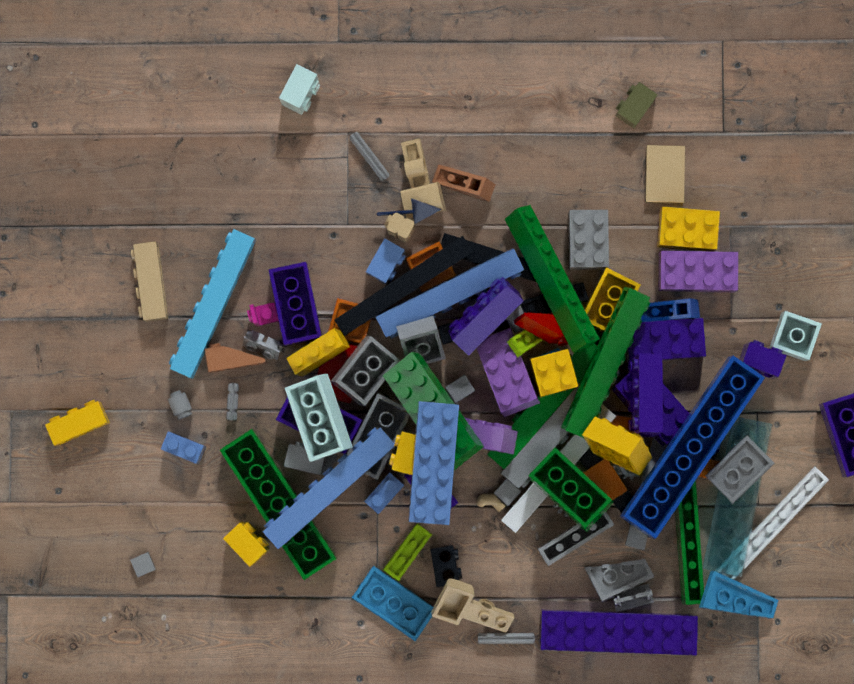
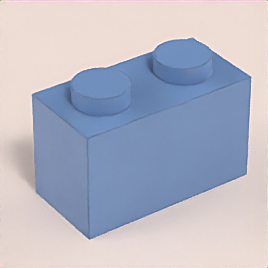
(385, 261)
(183, 447)
(384, 493)

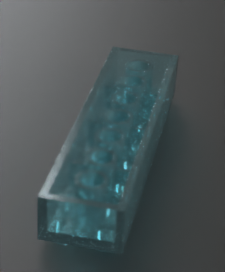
(734, 522)

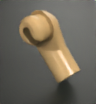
(490, 499)

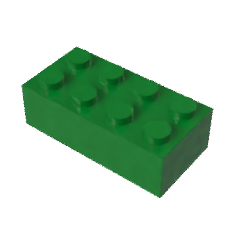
(570, 489)

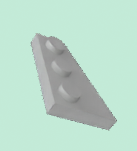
(618, 578)

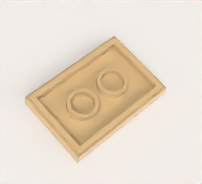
(665, 174)

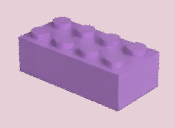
(698, 271)
(507, 374)
(494, 435)

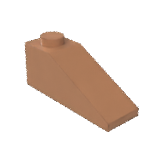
(464, 183)
(225, 358)

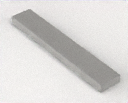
(636, 538)

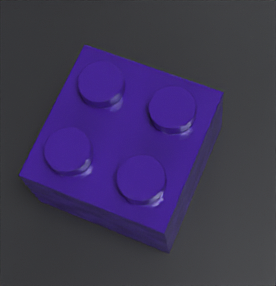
(763, 360)

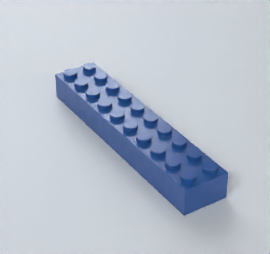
(692, 447)

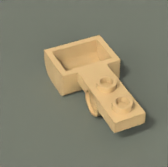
(419, 179)
(458, 603)

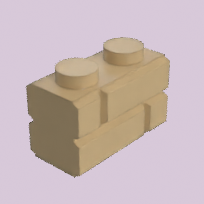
(399, 227)

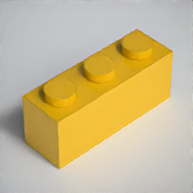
(318, 352)
(77, 422)

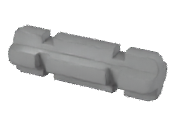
(232, 401)

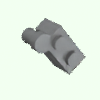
(298, 459)

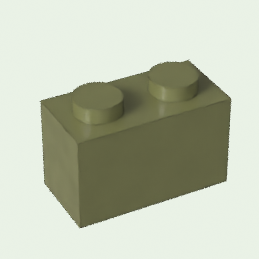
(636, 104)

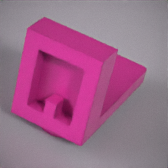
(263, 314)

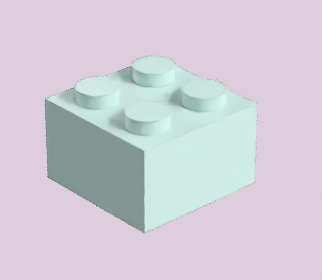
(300, 89)
(795, 335)

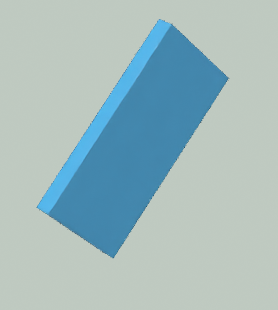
(394, 603)

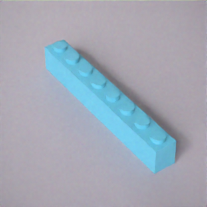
(213, 303)

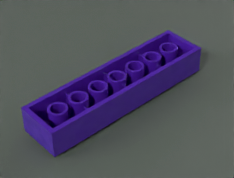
(618, 632)

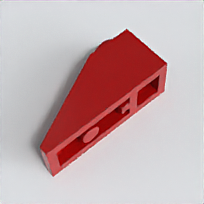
(542, 326)

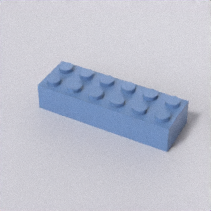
(433, 463)

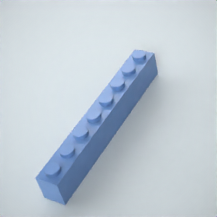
(450, 292)
(329, 488)

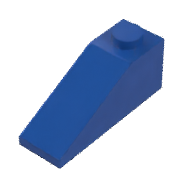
(672, 310)

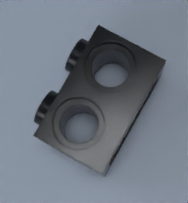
(440, 566)

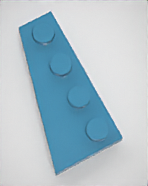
(734, 597)

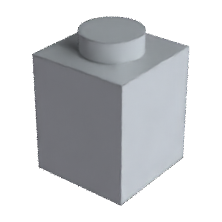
(459, 389)

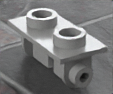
(254, 342)
(633, 598)

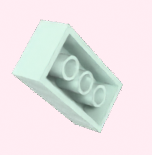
(318, 417)

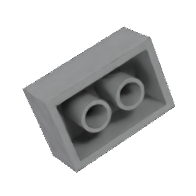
(588, 239)
(364, 370)

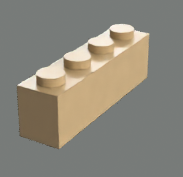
(150, 281)

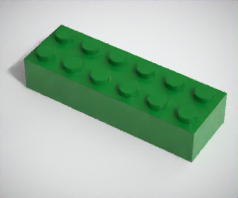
(415, 382)

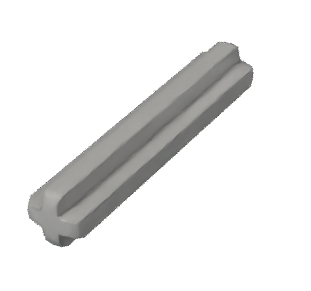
(369, 156)
(506, 638)

